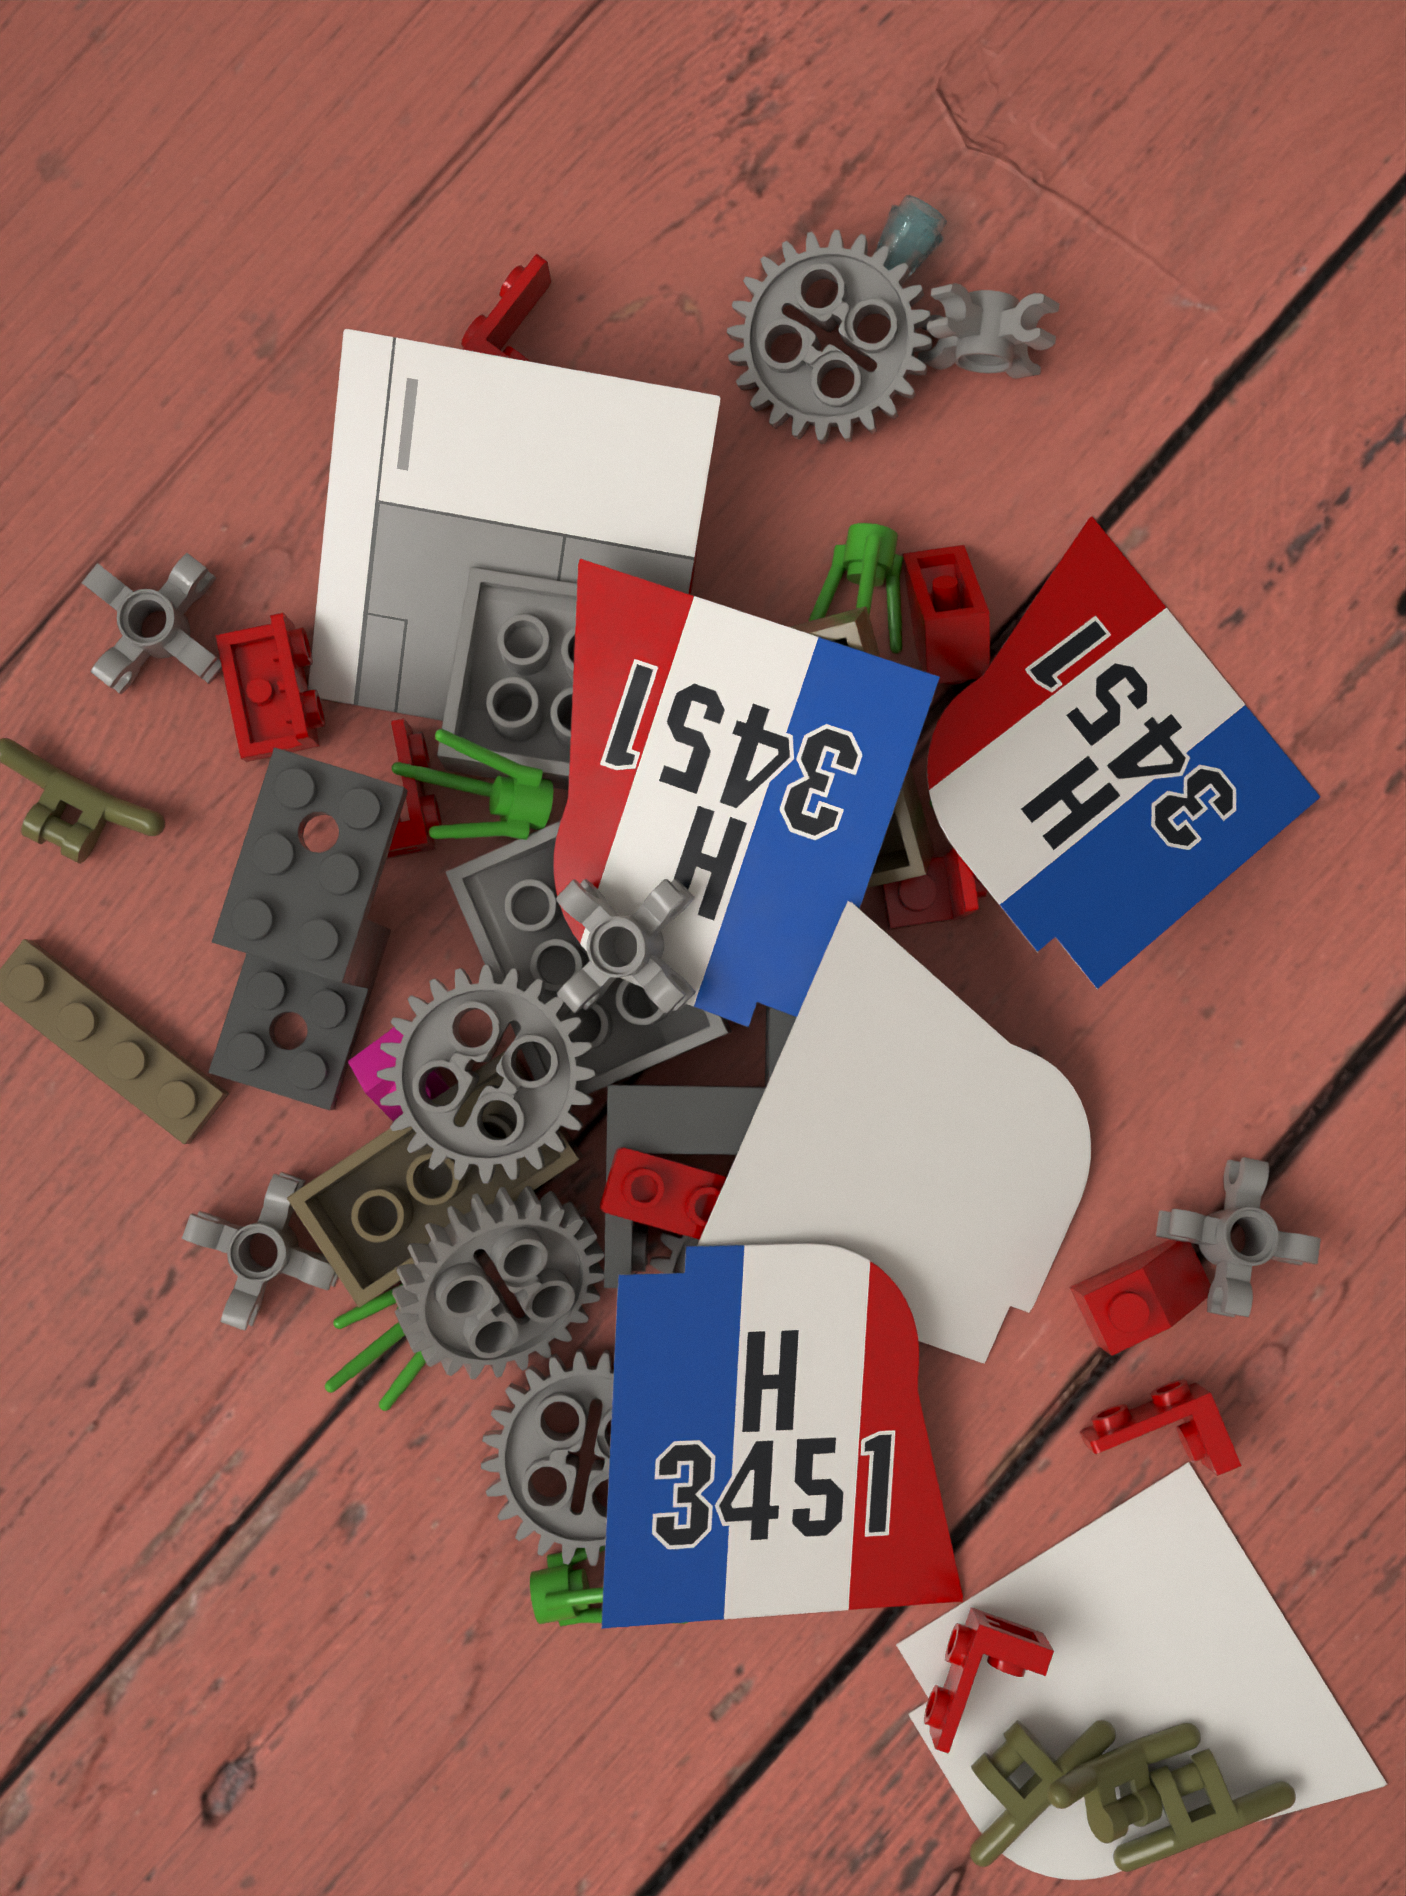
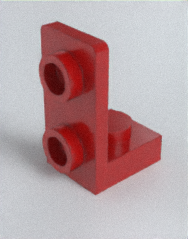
(518, 297)
(423, 810)
(943, 894)
(660, 1192)
(1201, 1434)
(1008, 1648)

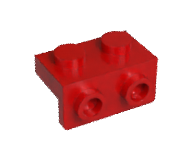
(270, 688)

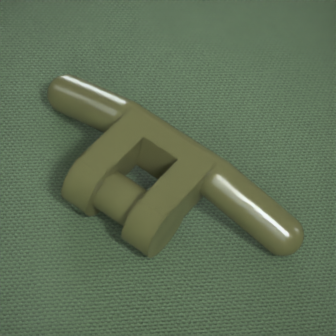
(62, 788)
(1128, 1769)
(1031, 1800)
(1204, 1823)

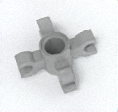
(988, 331)
(184, 586)
(592, 910)
(235, 1240)
(1231, 1289)

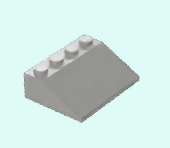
(513, 674)
(521, 926)

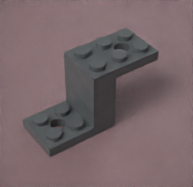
(305, 927)
(678, 1122)

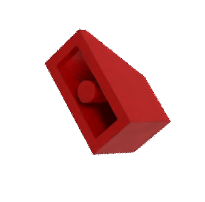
(947, 614)
(1142, 1295)

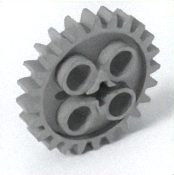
(863, 290)
(435, 1042)
(456, 1309)
(531, 1444)

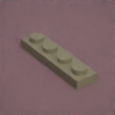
(108, 1042)

